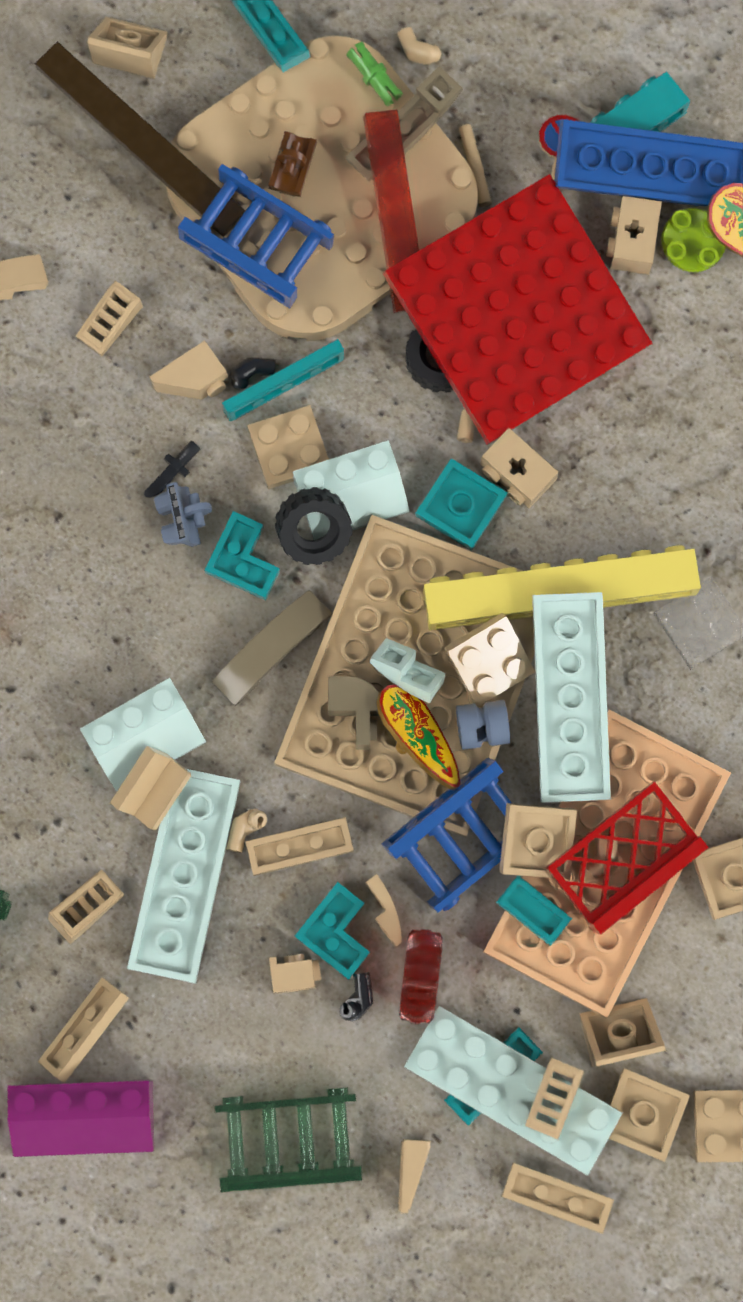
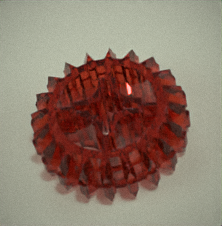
(420, 976)

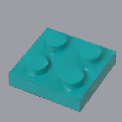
(461, 504)

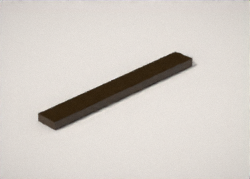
(136, 135)

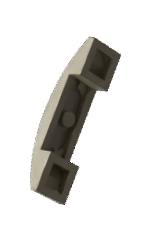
(416, 117)
(271, 646)

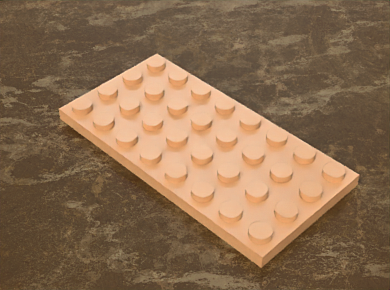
(592, 965)

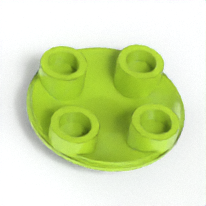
(689, 241)

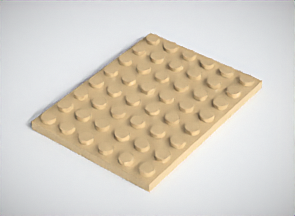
(377, 603)

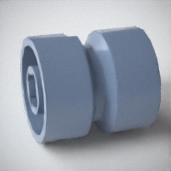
(483, 724)

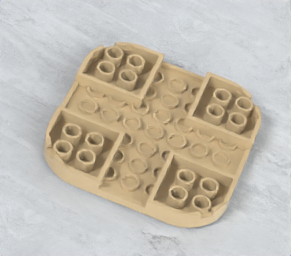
(326, 103)

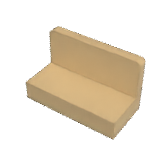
(151, 787)

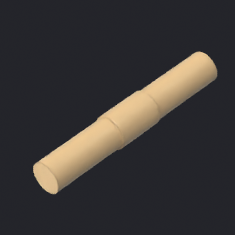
(474, 160)

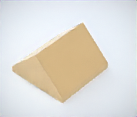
(127, 46)
(624, 1035)

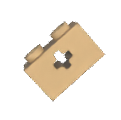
(639, 217)
(513, 453)

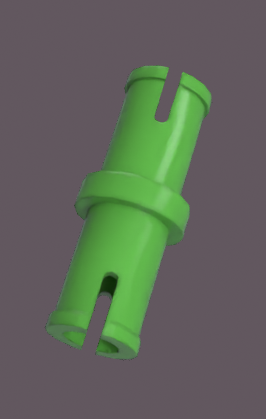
(374, 74)

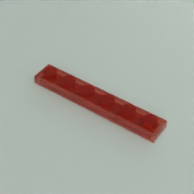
(391, 189)

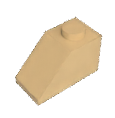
(192, 375)

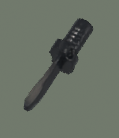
(176, 466)

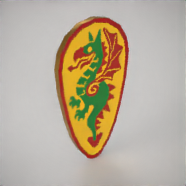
(726, 217)
(418, 734)

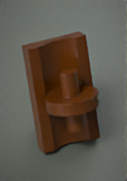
(292, 164)

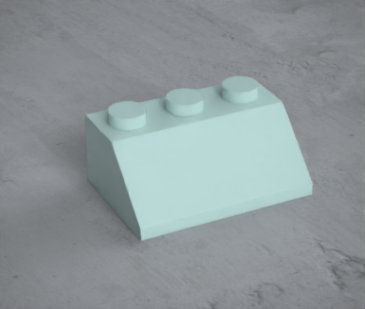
(363, 480)
(150, 719)

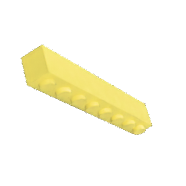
(622, 581)

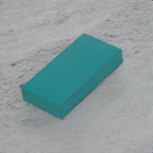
(534, 910)

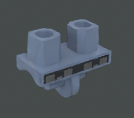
(187, 515)

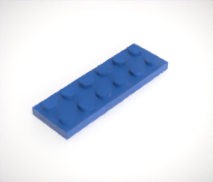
(645, 163)

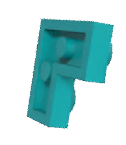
(233, 558)
(326, 935)

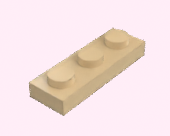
(299, 846)
(83, 1030)
(557, 1198)

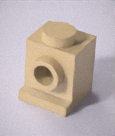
(294, 974)

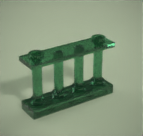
(308, 1170)

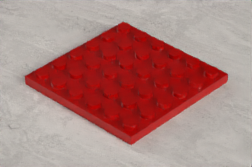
(517, 308)

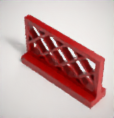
(643, 883)

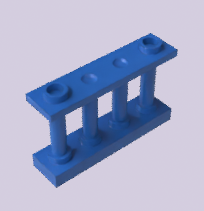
(254, 268)
(431, 822)

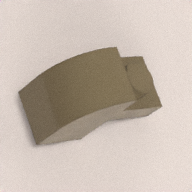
(355, 698)

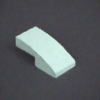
(401, 668)

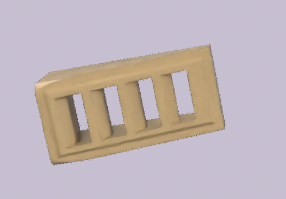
(100, 312)
(66, 906)
(566, 1070)
(411, 1166)

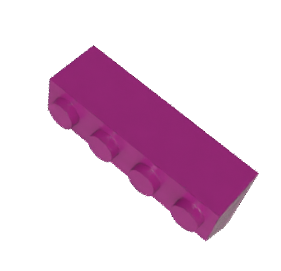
(81, 1118)

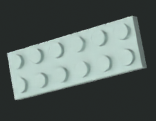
(571, 697)
(184, 879)
(505, 1086)

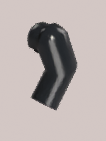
(250, 367)
(360, 1000)

